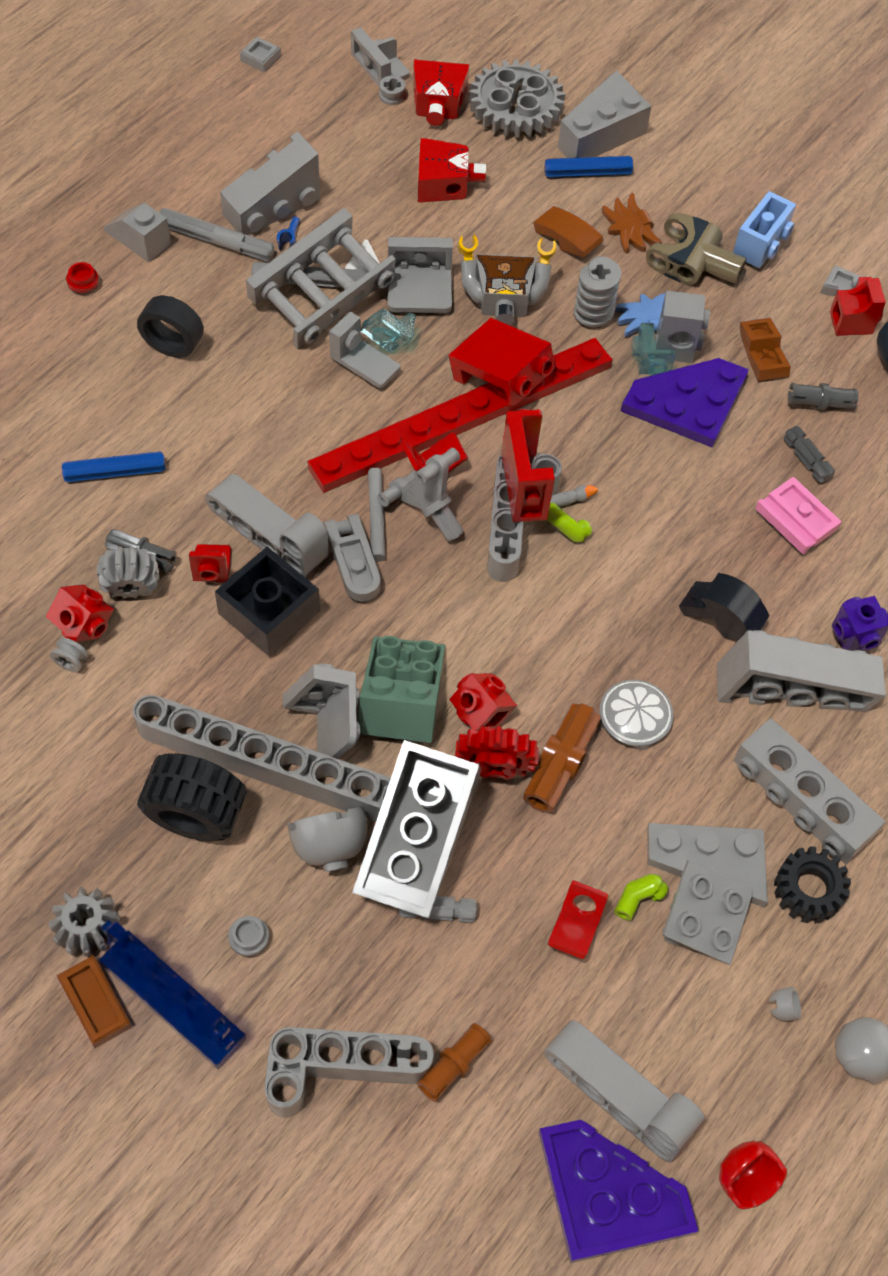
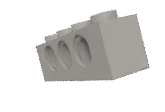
(804, 771)

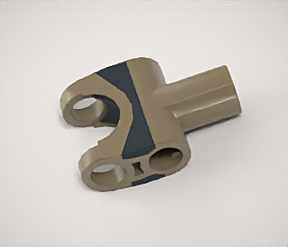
(695, 252)

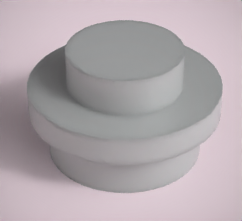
(248, 936)

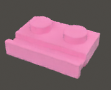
(798, 515)

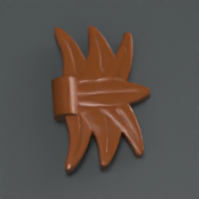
(631, 224)

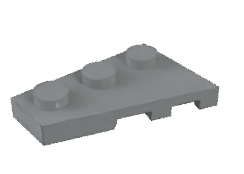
(724, 850)

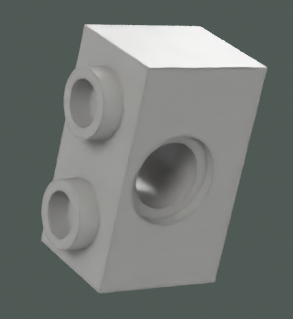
(681, 324)

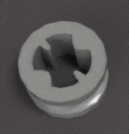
(392, 83)
(68, 654)

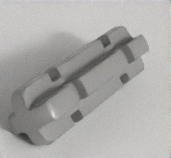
(446, 908)

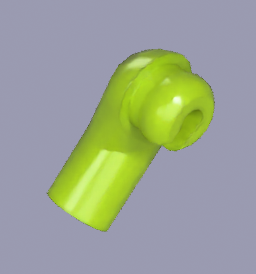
(567, 525)
(639, 889)

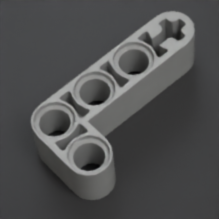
(511, 541)
(298, 542)
(348, 1067)
(624, 1093)

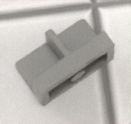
(377, 56)

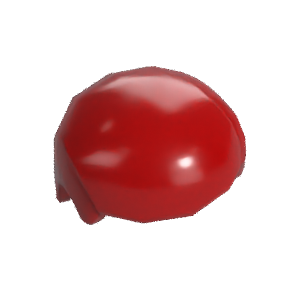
(751, 1174)

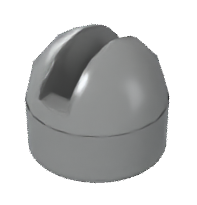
(787, 1004)

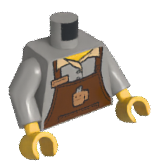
(505, 283)

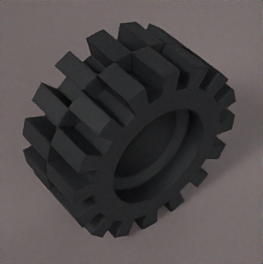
(827, 870)

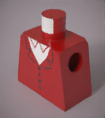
(439, 89)
(445, 171)

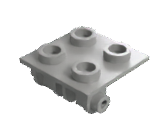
(707, 912)

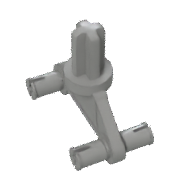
(427, 491)

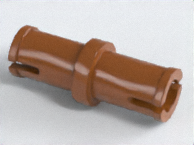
(454, 1062)

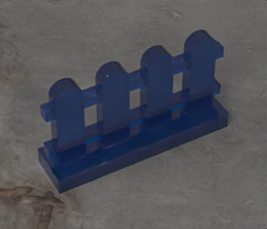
(170, 996)

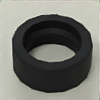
(176, 314)

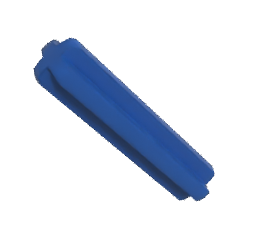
(588, 166)
(113, 466)

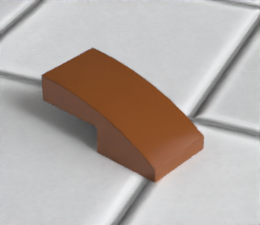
(571, 231)
(763, 349)

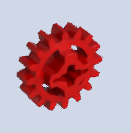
(498, 751)

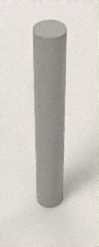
(376, 515)

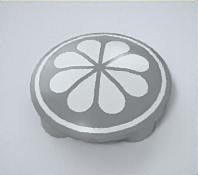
(636, 713)

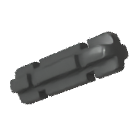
(809, 454)

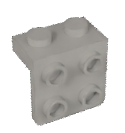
(421, 275)
(334, 699)

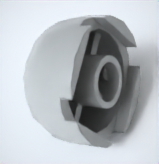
(329, 837)

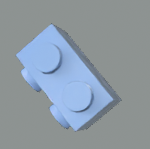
(764, 229)

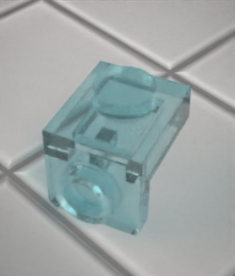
(388, 330)
(649, 358)

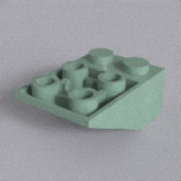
(401, 689)

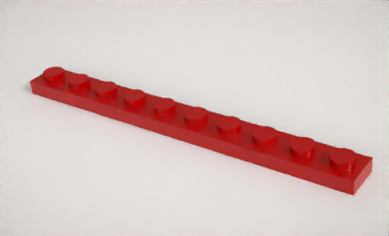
(452, 416)

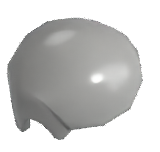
(864, 1049)

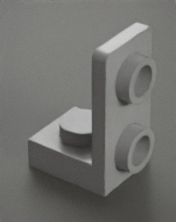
(359, 356)

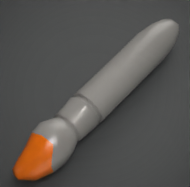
(579, 494)

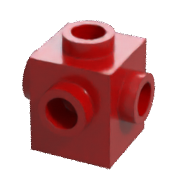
(79, 613)
(482, 700)

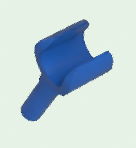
(288, 235)

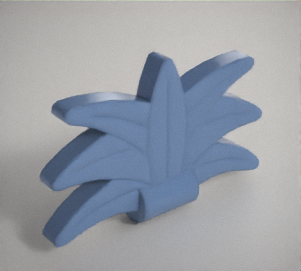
(640, 312)

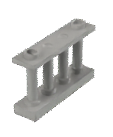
(314, 249)

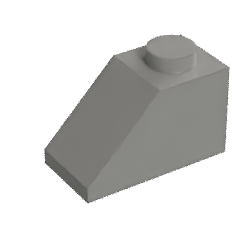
(141, 231)

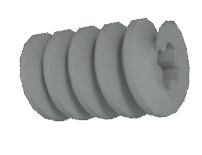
(597, 292)

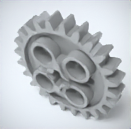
(537, 102)

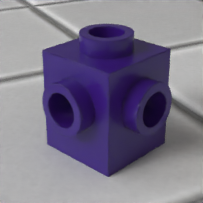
(860, 624)

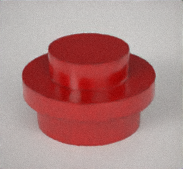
(82, 277)

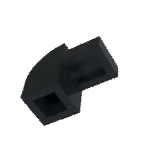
(730, 604)

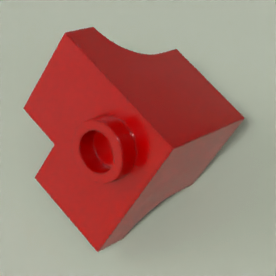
(859, 308)

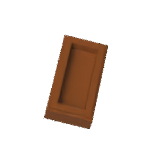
(94, 1001)

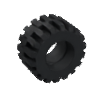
(192, 797)

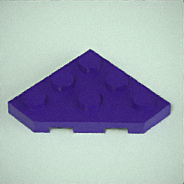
(688, 399)
(610, 1195)

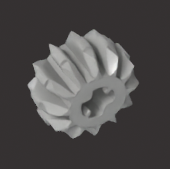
(127, 572)
(70, 918)

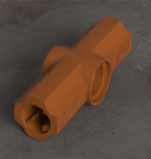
(562, 758)

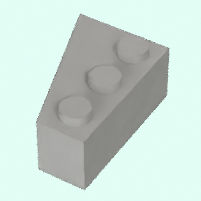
(604, 119)
(275, 189)

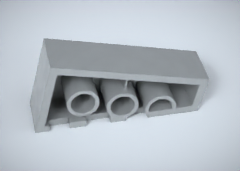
(800, 673)

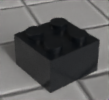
(267, 601)

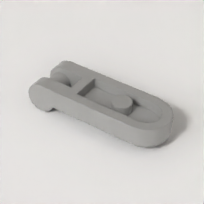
(354, 558)

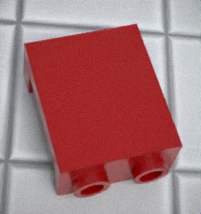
(503, 358)
(527, 488)

